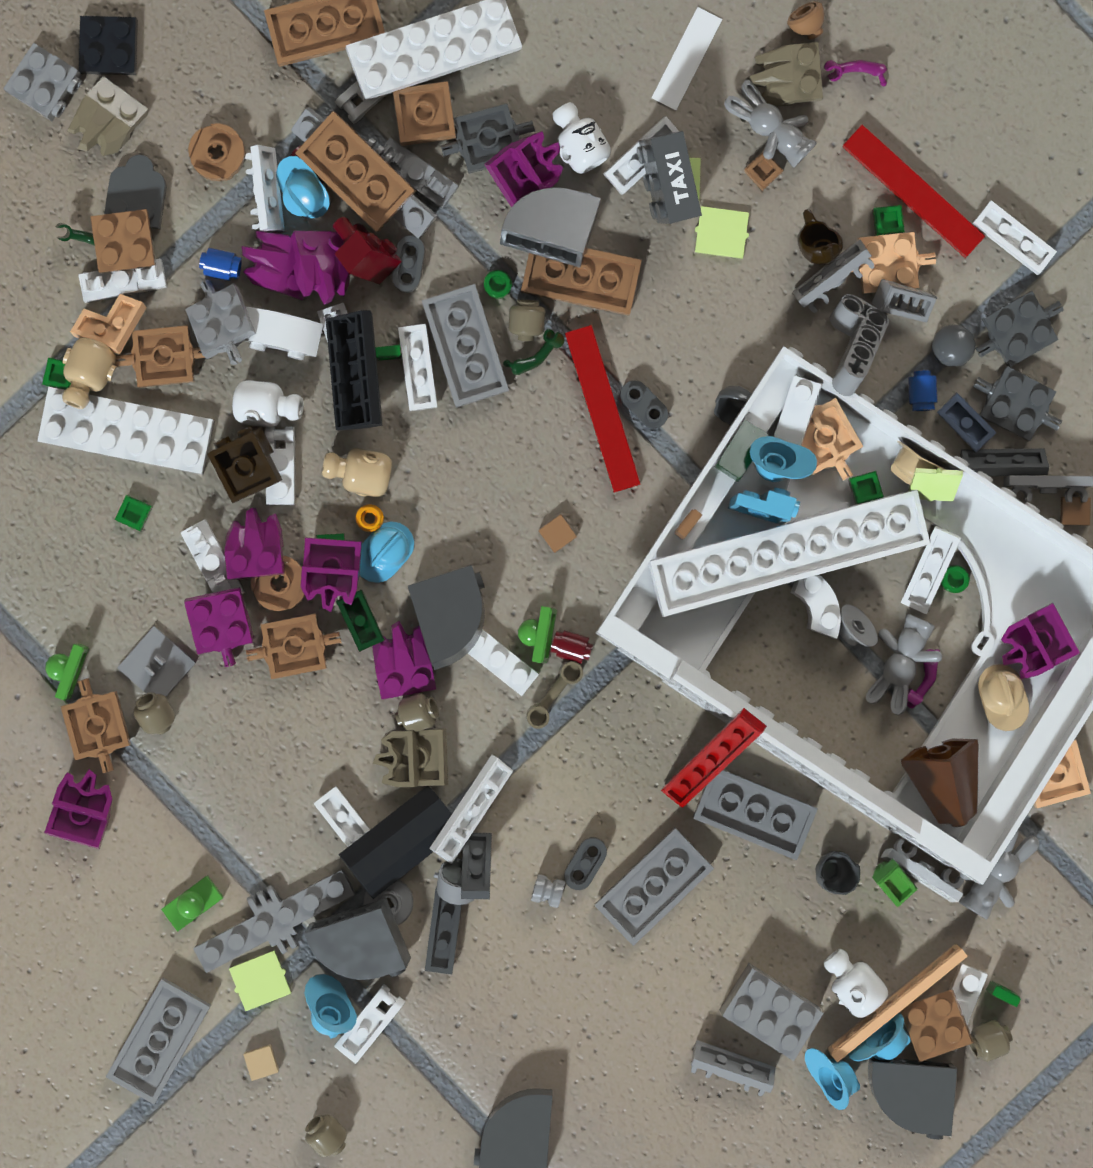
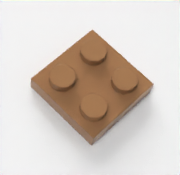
(424, 113)
(123, 241)
(936, 1025)

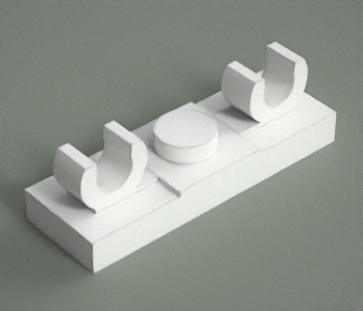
(266, 189)
(102, 286)
(209, 557)
(924, 872)

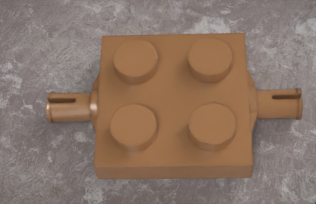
(162, 356)
(293, 646)
(95, 725)

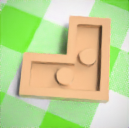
(114, 328)

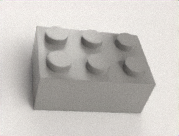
(771, 1011)

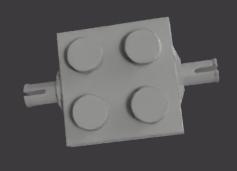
(220, 321)

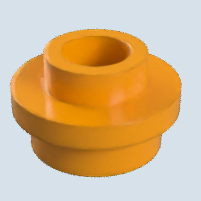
(363, 511)

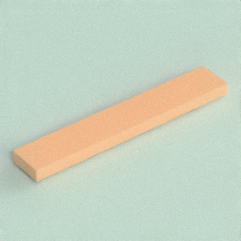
(897, 1002)

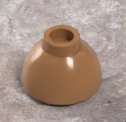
(808, 20)

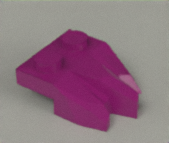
(525, 167)
(273, 264)
(317, 264)
(254, 548)
(331, 569)
(1039, 642)
(403, 664)
(80, 811)

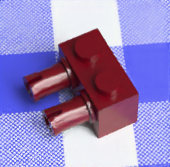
(365, 253)

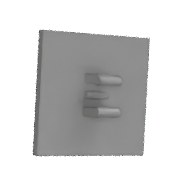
(156, 663)

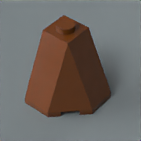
(947, 779)

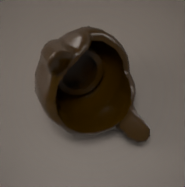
(818, 241)

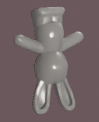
(768, 121)
(901, 666)
(983, 897)

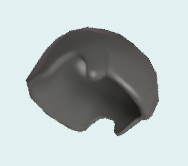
(953, 345)
(730, 402)
(837, 873)

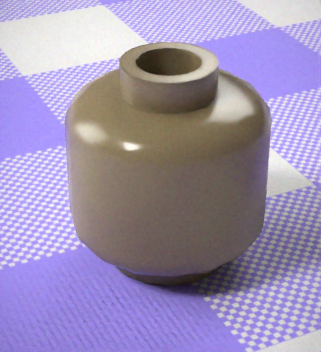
(527, 319)
(417, 712)
(154, 713)
(990, 1040)
(325, 1135)

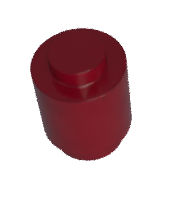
(571, 646)

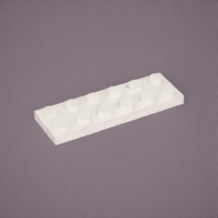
(433, 47)
(127, 431)

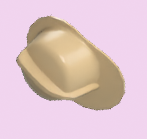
(907, 462)
(1003, 697)

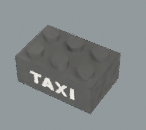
(669, 178)

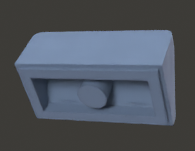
(966, 422)

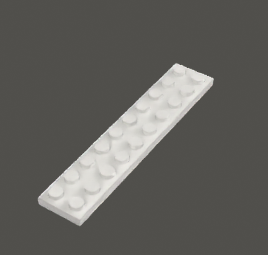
(789, 552)

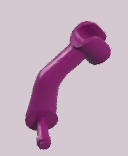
(872, 68)
(929, 679)

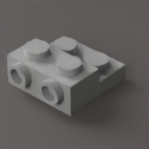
(43, 82)

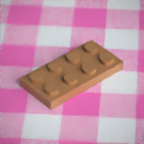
(320, 27)
(355, 171)
(601, 282)

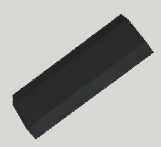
(354, 371)
(397, 842)

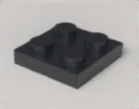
(108, 45)

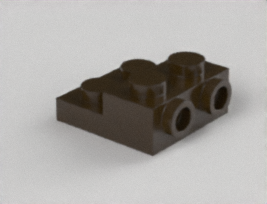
(244, 463)

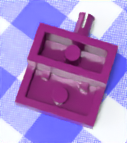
(219, 623)

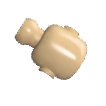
(87, 369)
(362, 471)

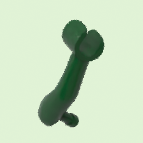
(78, 235)
(523, 365)

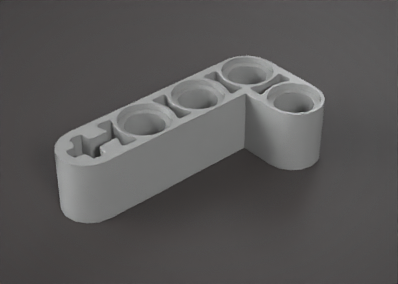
(866, 328)

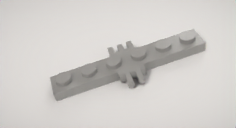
(412, 215)
(274, 920)

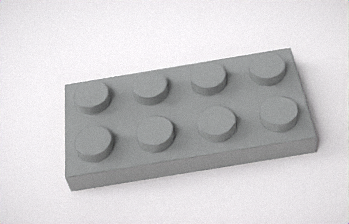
(465, 345)
(755, 813)
(654, 886)
(158, 1041)

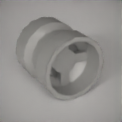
(549, 891)

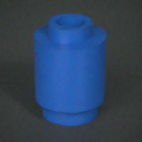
(220, 264)
(922, 391)

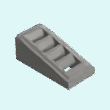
(888, 294)

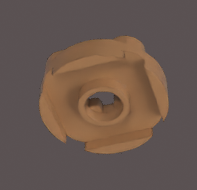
(210, 137)
(285, 598)

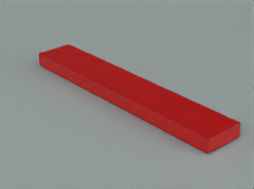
(913, 191)
(602, 408)
(714, 757)

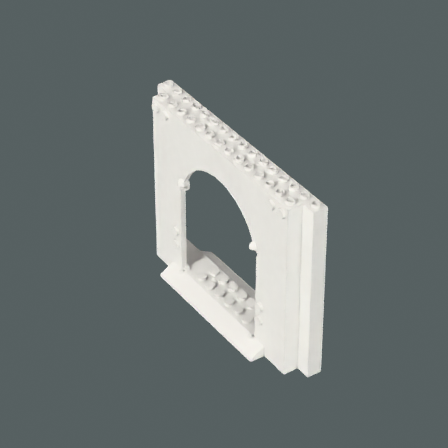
(1018, 569)

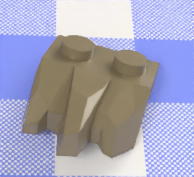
(790, 74)
(107, 117)
(415, 758)

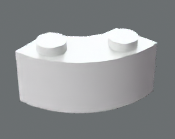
(284, 332)
(820, 605)

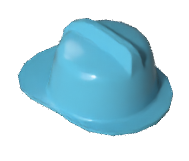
(301, 188)
(781, 459)
(385, 552)
(329, 1006)
(884, 1043)
(834, 1078)

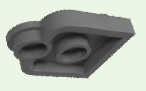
(137, 188)

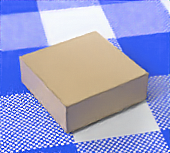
(261, 1062)

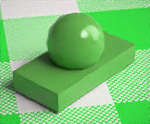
(539, 634)
(66, 670)
(894, 881)
(192, 903)

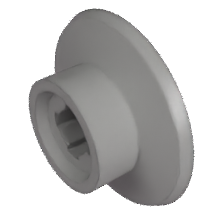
(857, 627)
(400, 896)

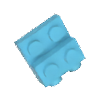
(772, 506)

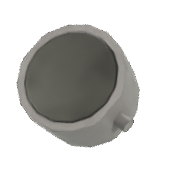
(450, 882)

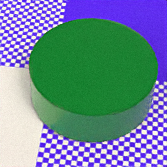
(497, 284)
(955, 579)

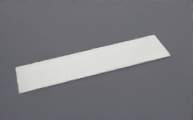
(686, 58)

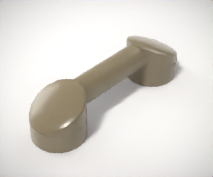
(538, 714)

